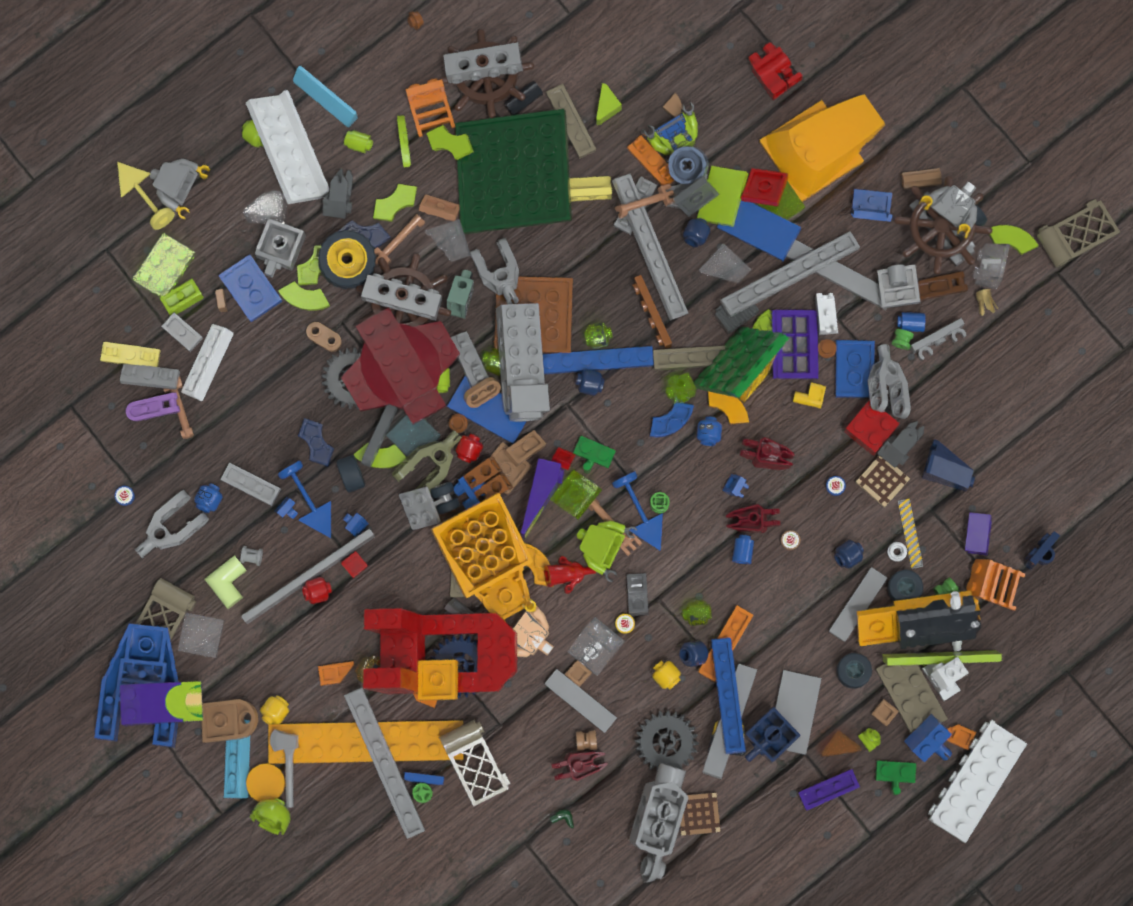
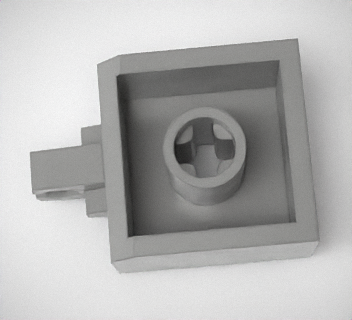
(282, 256)

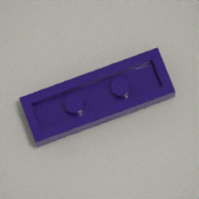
(828, 790)

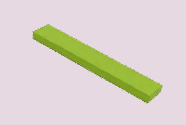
(944, 657)

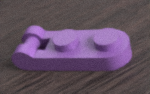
(152, 407)

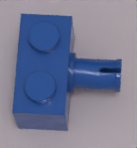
(929, 739)

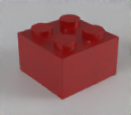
(871, 428)

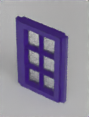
(800, 353)

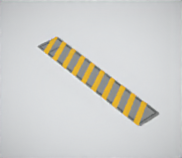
(910, 533)

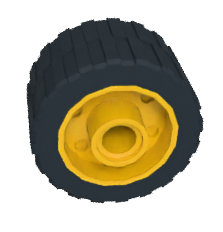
(346, 244)

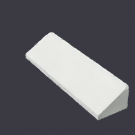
(207, 362)

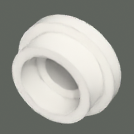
(897, 545)

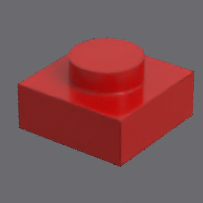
(564, 457)
(354, 564)

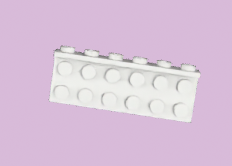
(288, 148)
(976, 781)

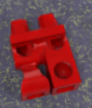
(770, 66)

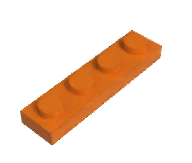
(733, 629)

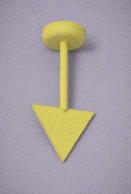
(130, 178)

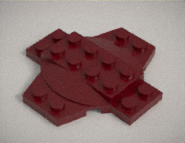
(400, 366)

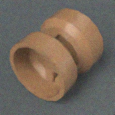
(586, 740)

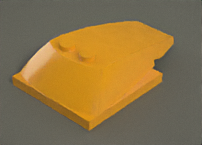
(822, 143)
(487, 555)

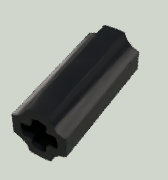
(531, 91)

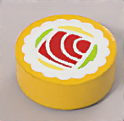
(625, 623)

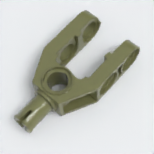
(428, 450)

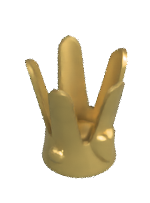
(984, 296)

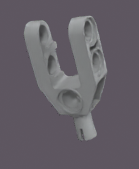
(503, 279)
(888, 373)
(161, 516)

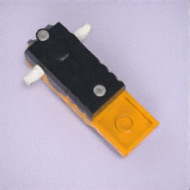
(922, 621)

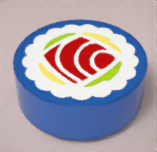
(835, 486)
(124, 495)

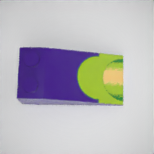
(544, 485)
(161, 703)

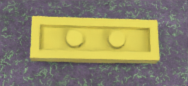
(129, 354)

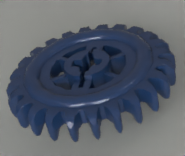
(458, 646)

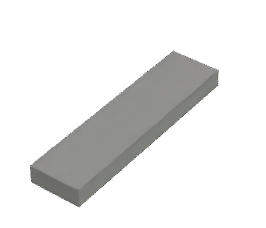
(859, 601)
(580, 701)

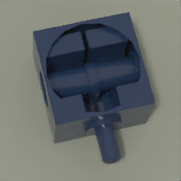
(771, 736)

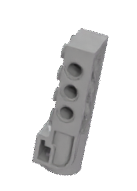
(521, 362)

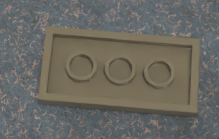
(910, 694)

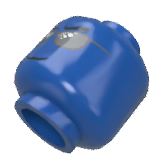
(709, 431)

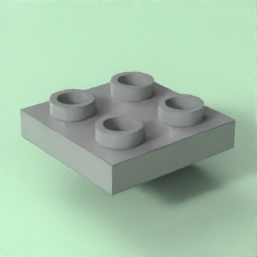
(898, 286)

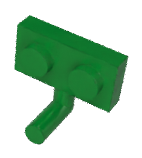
(593, 453)
(895, 773)

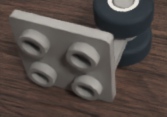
(421, 508)

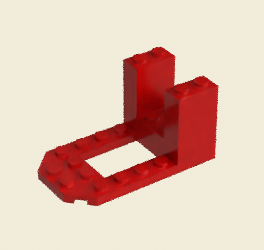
(404, 646)

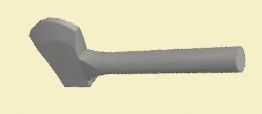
(289, 742)

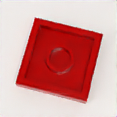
(764, 187)

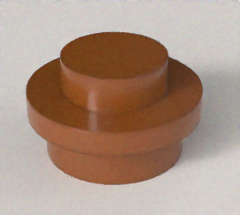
(415, 20)
(827, 348)
(458, 423)

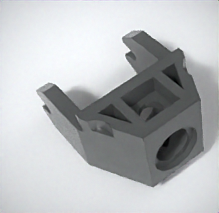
(337, 201)
(897, 448)

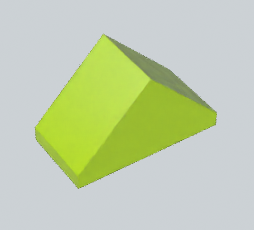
(608, 105)

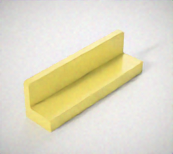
(590, 188)

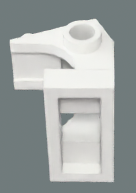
(944, 677)

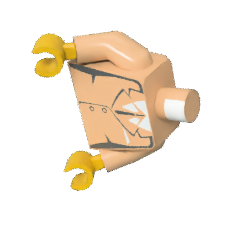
(532, 632)

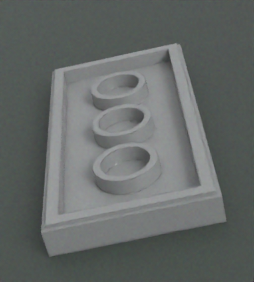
(797, 705)

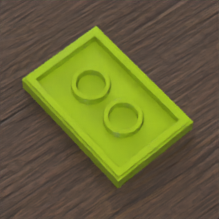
(725, 206)

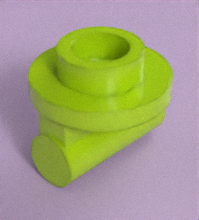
(870, 739)

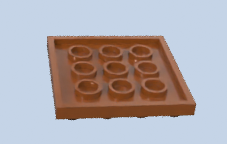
(554, 309)

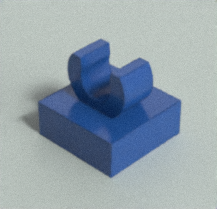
(735, 485)
(286, 508)
(355, 524)

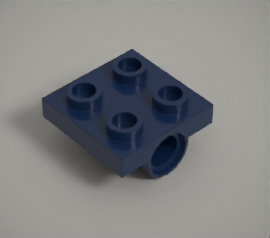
(1045, 544)

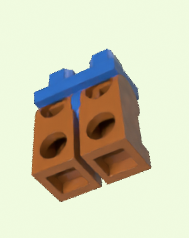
(475, 483)

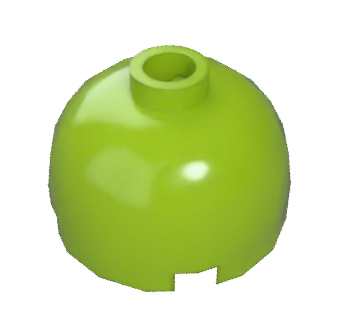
(272, 815)

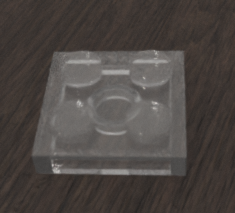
(200, 635)

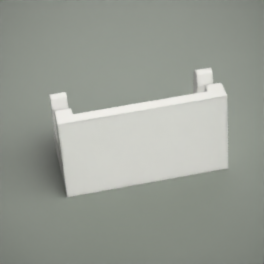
(826, 314)

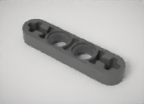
(379, 435)

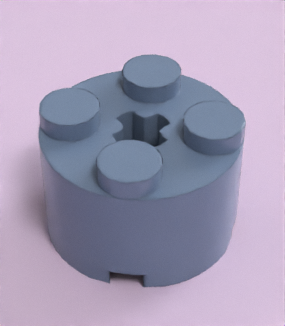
(677, 164)

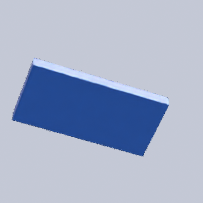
(763, 230)
(488, 415)

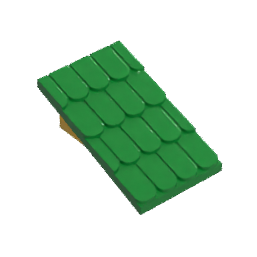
(742, 363)

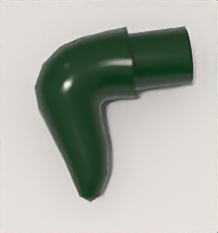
(563, 814)

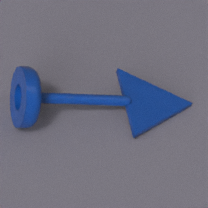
(319, 518)
(651, 529)

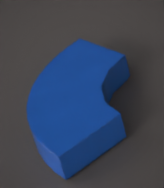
(671, 422)

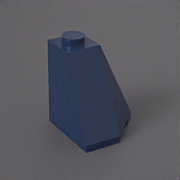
(946, 468)

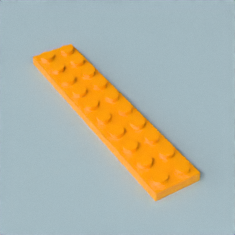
(345, 743)

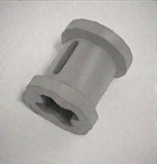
(251, 555)

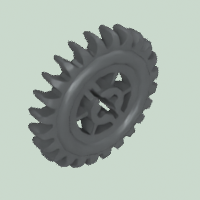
(332, 377)
(672, 724)

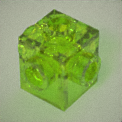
(680, 388)

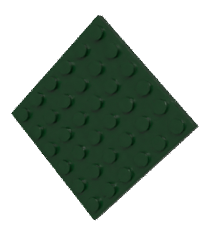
(515, 172)

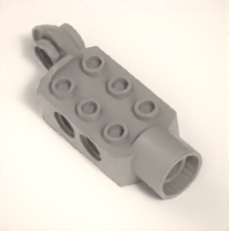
(659, 819)

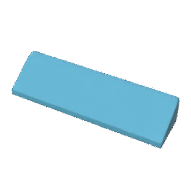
(324, 96)
(237, 767)

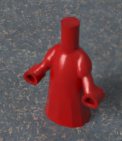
(566, 572)

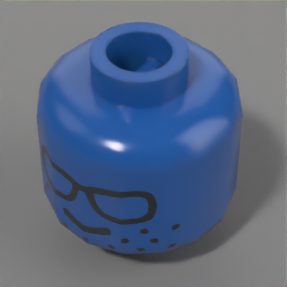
(208, 498)

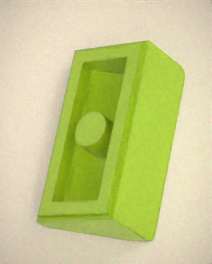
(182, 297)

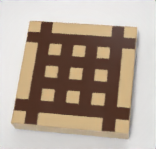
(882, 481)

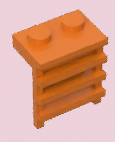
(426, 95)
(985, 579)

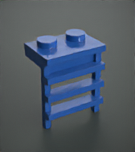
(871, 205)

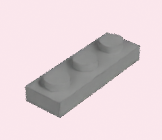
(250, 484)

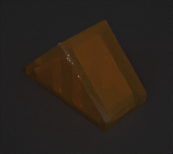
(840, 745)

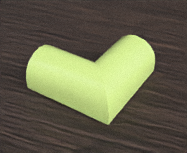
(222, 579)

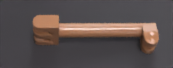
(663, 195)
(416, 220)
(186, 431)
(605, 517)

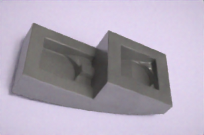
(637, 594)

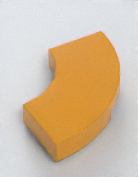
(730, 406)
(537, 565)

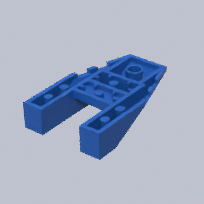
(141, 658)

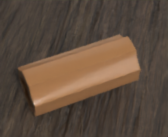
(921, 178)

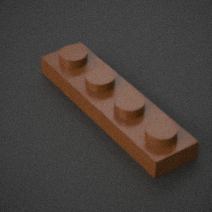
(648, 305)

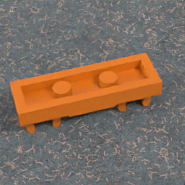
(651, 160)

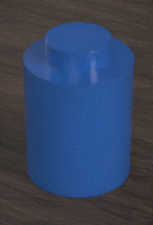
(911, 322)
(743, 550)

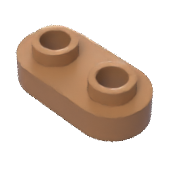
(323, 337)
(482, 392)

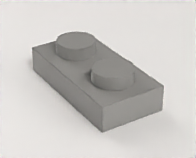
(182, 332)

